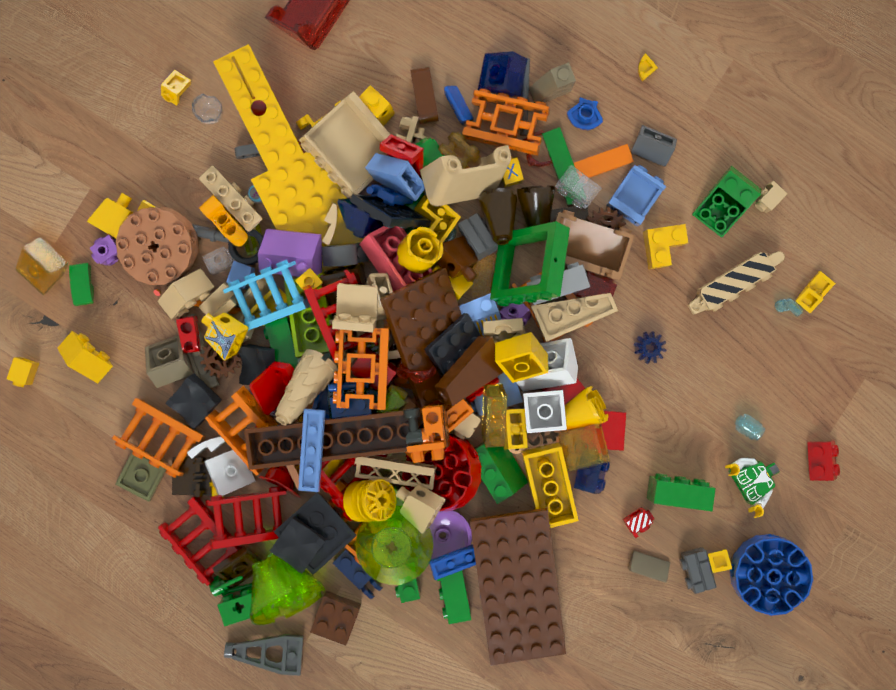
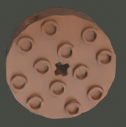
(138, 247)

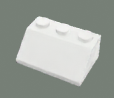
(561, 367)

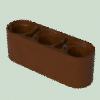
(424, 95)

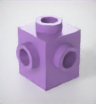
(105, 250)
(515, 311)

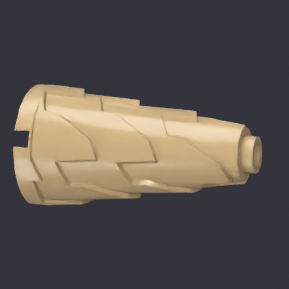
(308, 380)

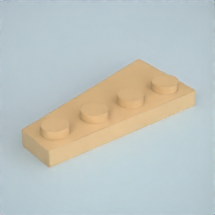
(568, 315)

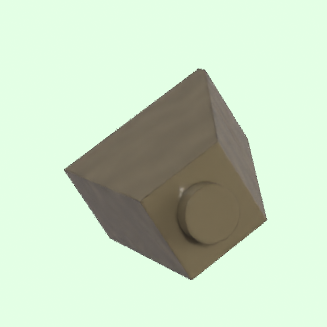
(553, 84)

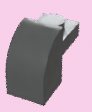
(343, 255)

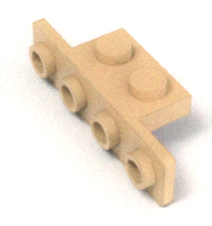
(231, 198)

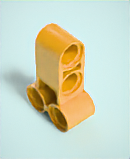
(224, 221)

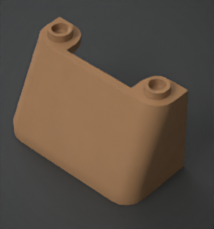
(596, 246)

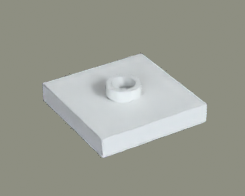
(228, 472)

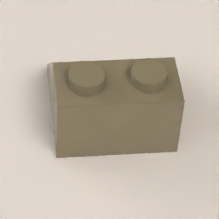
(167, 362)

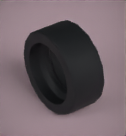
(236, 256)

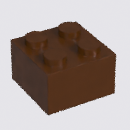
(335, 618)

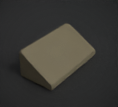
(649, 566)

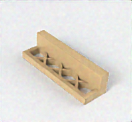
(399, 465)

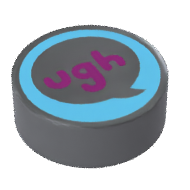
(253, 195)

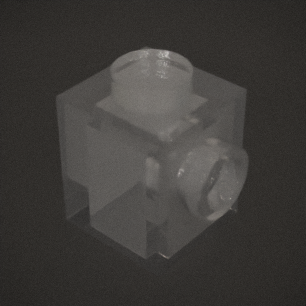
(218, 260)

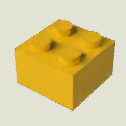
(521, 357)

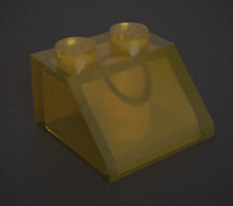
(41, 265)

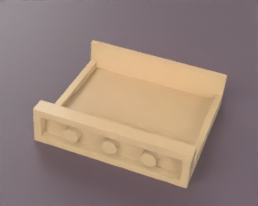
(346, 143)

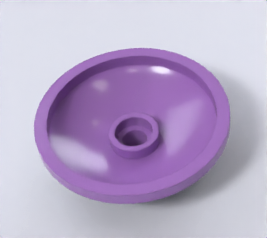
(456, 529)

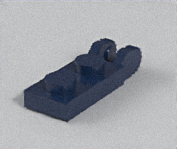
(355, 573)

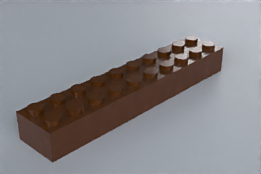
(343, 438)

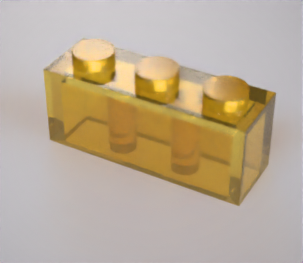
(494, 415)

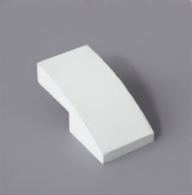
(212, 445)

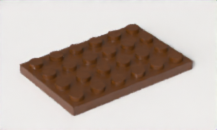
(416, 319)

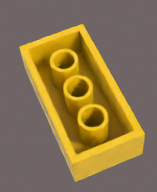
(550, 483)

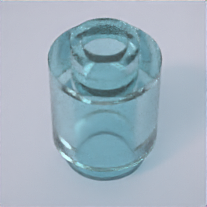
(749, 427)

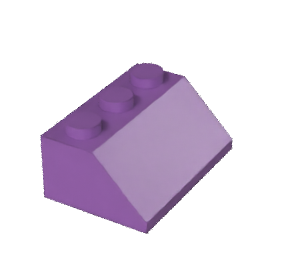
(291, 246)

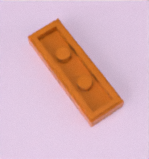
(605, 161)

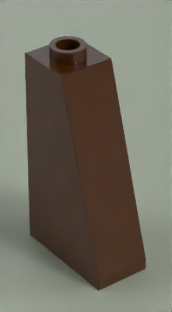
(469, 372)

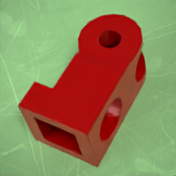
(189, 334)

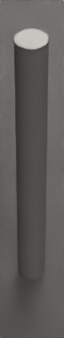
(525, 94)

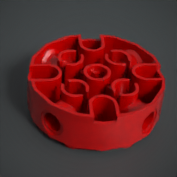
(456, 474)

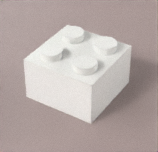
(544, 411)

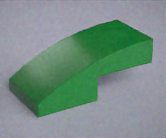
(80, 284)

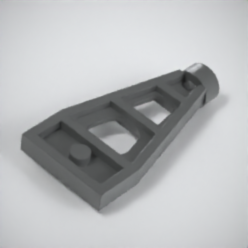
(291, 656)

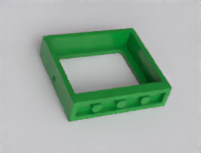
(552, 271)

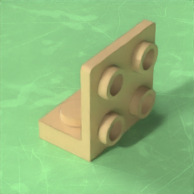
(356, 307)

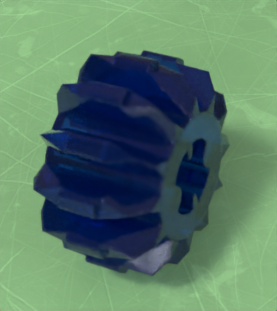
(651, 355)

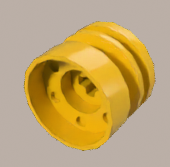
(370, 500)

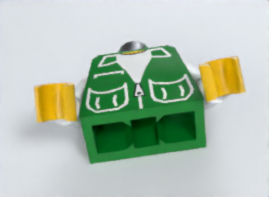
(753, 482)

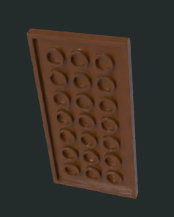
(518, 586)

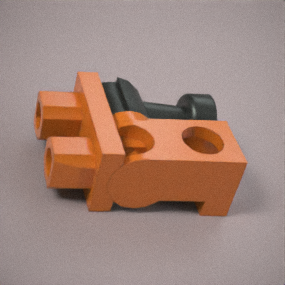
(427, 438)

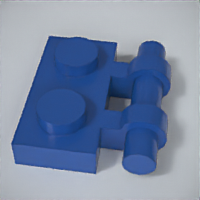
(390, 196)
(356, 406)

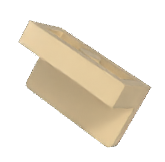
(219, 301)

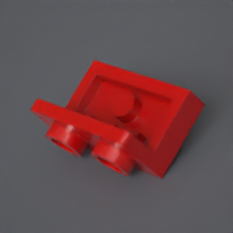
(823, 460)

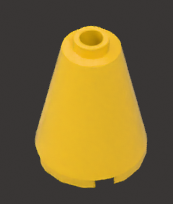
(585, 409)

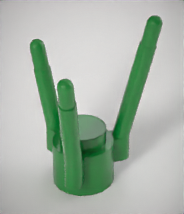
(222, 587)

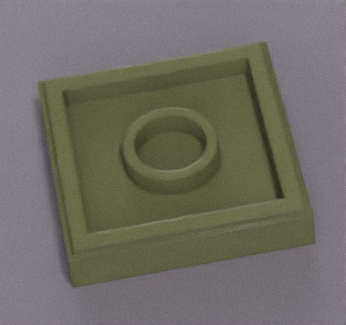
(140, 477)

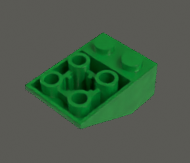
(727, 201)

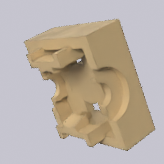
(504, 329)

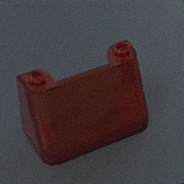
(307, 19)

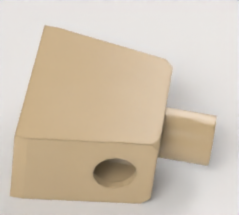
(420, 506)

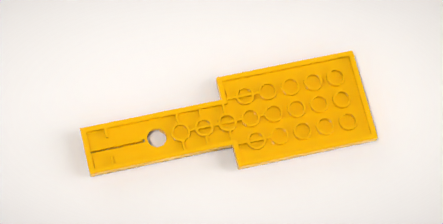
(294, 187)

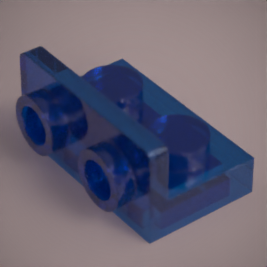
(592, 478)

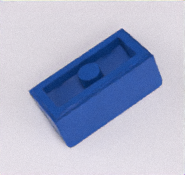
(458, 104)

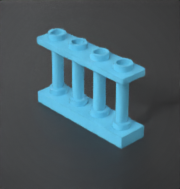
(282, 308)

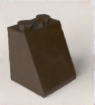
(337, 274)

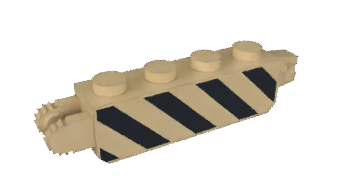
(734, 281)

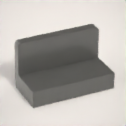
(654, 146)

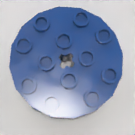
(774, 592)

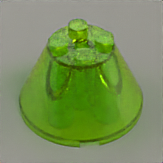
(395, 566)
(281, 590)

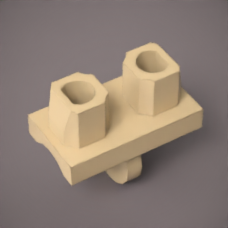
(411, 125)

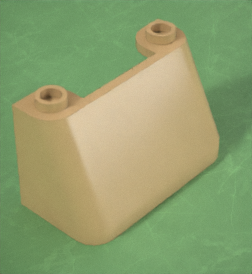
(449, 183)

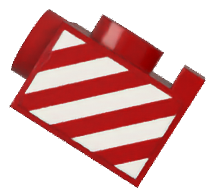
(638, 521)

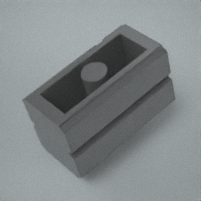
(478, 236)
(698, 570)

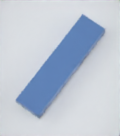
(311, 450)

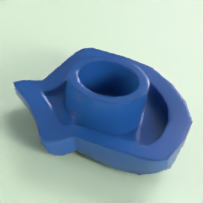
(585, 115)

